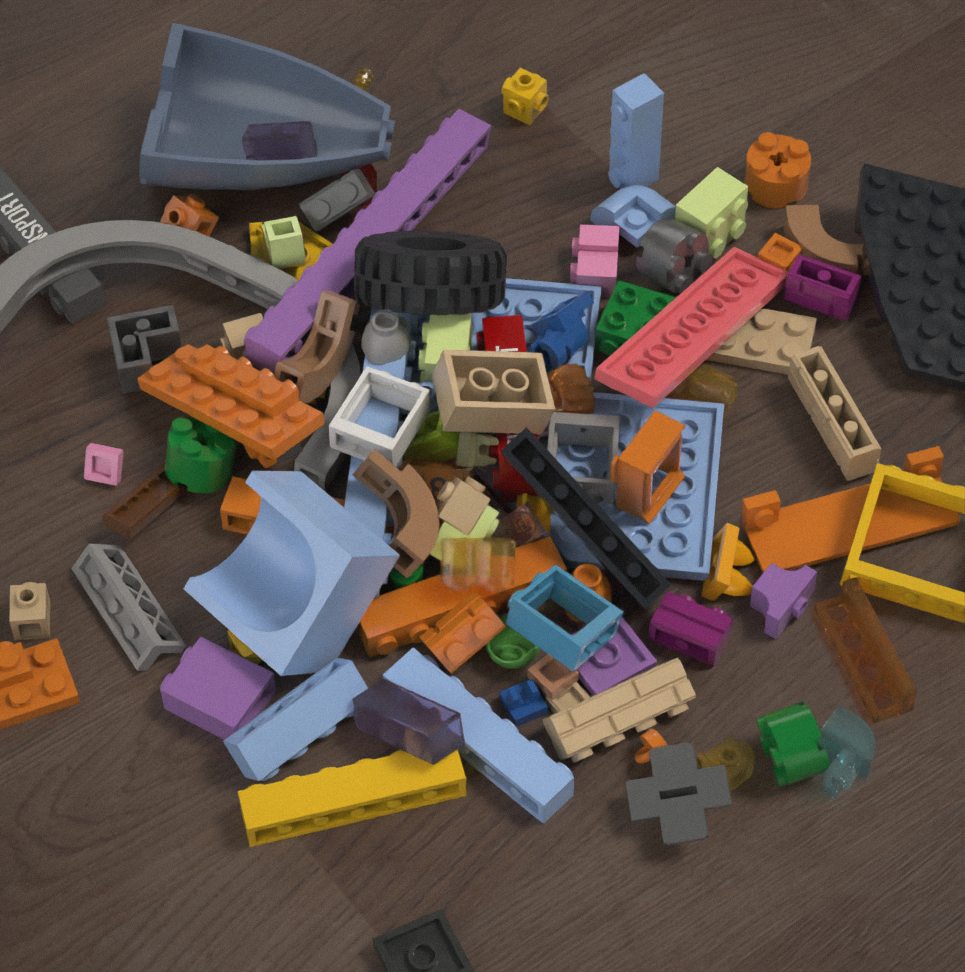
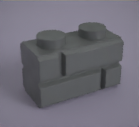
(337, 199)

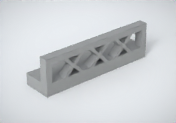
(122, 605)

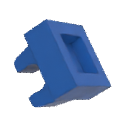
(523, 703)

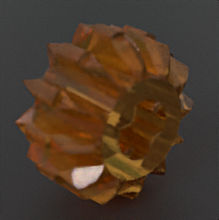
(571, 390)

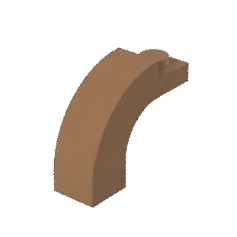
(804, 227)
(324, 350)
(410, 506)

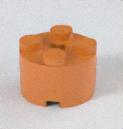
(777, 170)

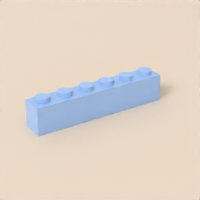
(490, 742)

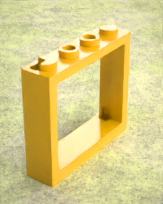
(892, 584)

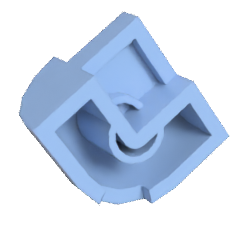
(634, 211)

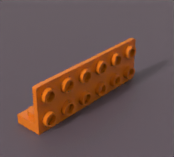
(827, 525)

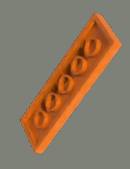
(233, 398)
(33, 682)

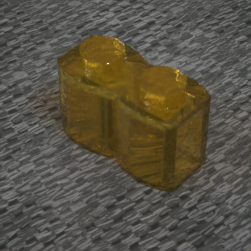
(477, 562)

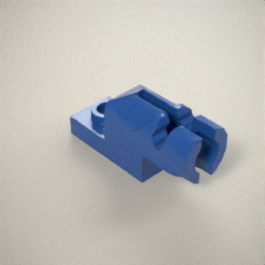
(562, 331)

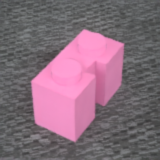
(596, 257)

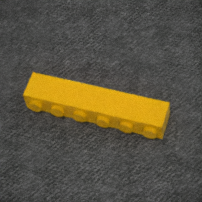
(348, 795)

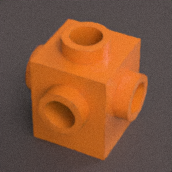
(190, 214)

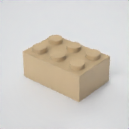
(492, 391)

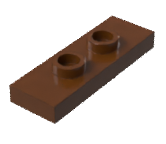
(143, 504)

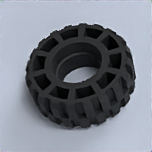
(430, 272)

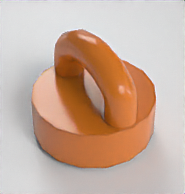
(650, 739)

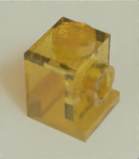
(740, 762)

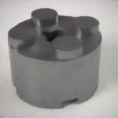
(673, 255)

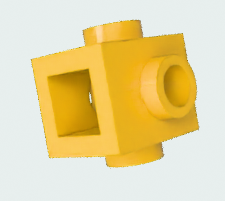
(524, 96)

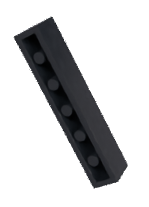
(586, 519)

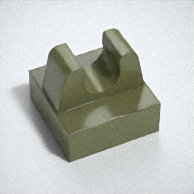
(474, 449)

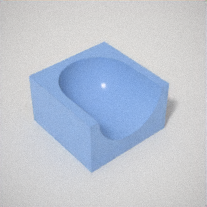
(296, 576)

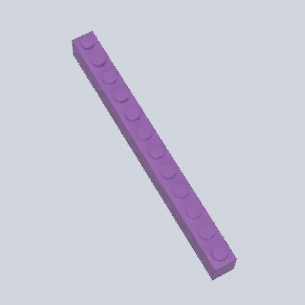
(396, 208)

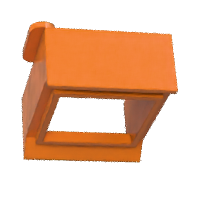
(652, 448)

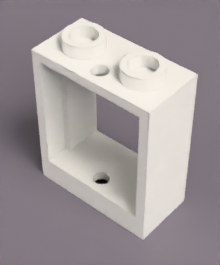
(361, 441)

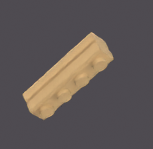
(834, 413)
(618, 709)

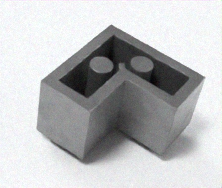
(140, 339)

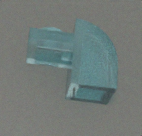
(851, 747)

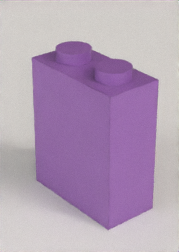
(217, 689)

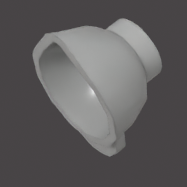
(386, 338)

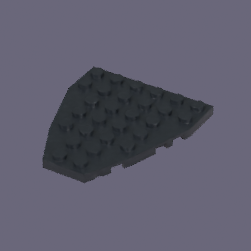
(917, 268)

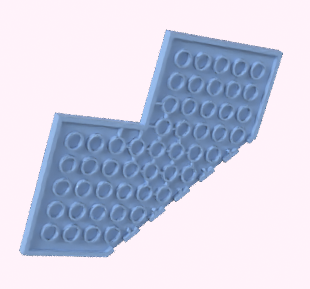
(682, 531)

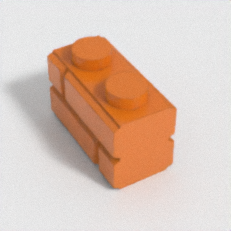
(462, 632)

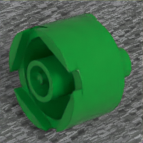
(199, 456)
(793, 743)

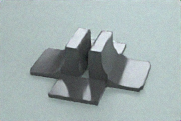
(683, 793)

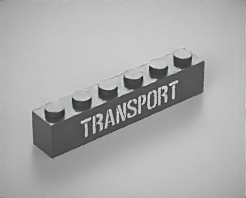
(21, 225)

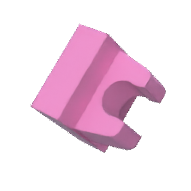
(103, 464)

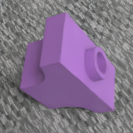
(782, 596)

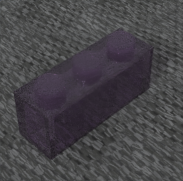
(408, 721)

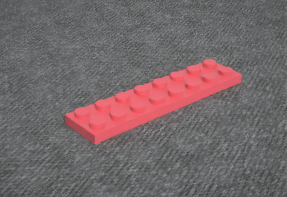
(691, 327)

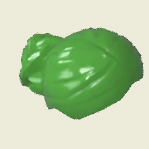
(511, 648)

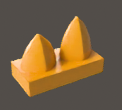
(724, 554)

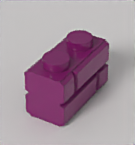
(822, 287)
(691, 628)

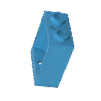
(577, 598)

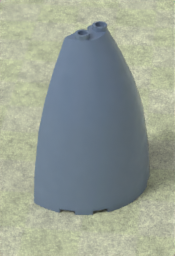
(222, 85)

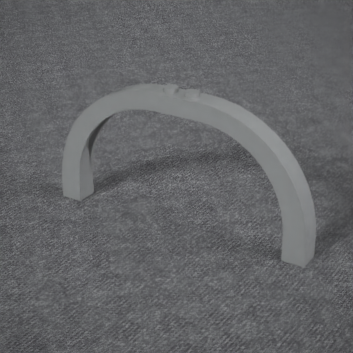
(185, 250)

